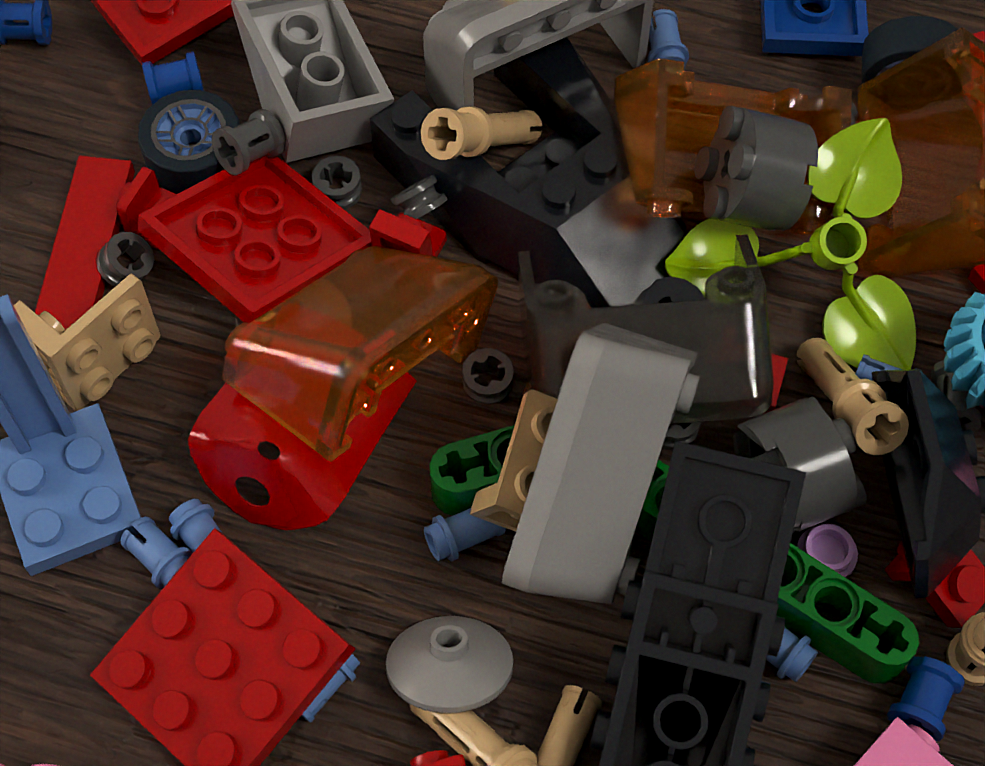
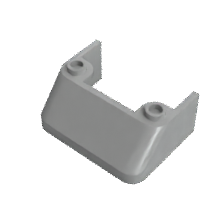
(490, 33)
(598, 465)

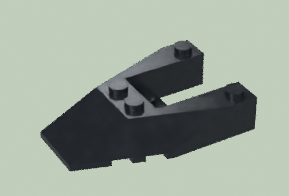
(559, 200)

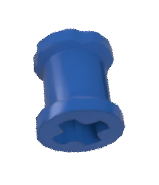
(38, 27)
(172, 77)
(927, 695)

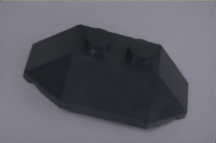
(932, 480)

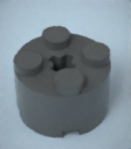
(757, 169)
(809, 441)

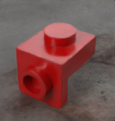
(957, 595)

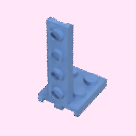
(56, 466)

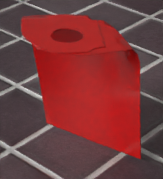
(300, 481)

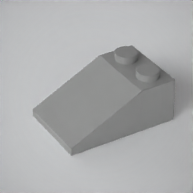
(312, 72)

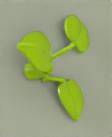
(864, 177)

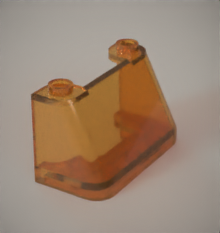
(672, 116)
(940, 139)
(353, 335)

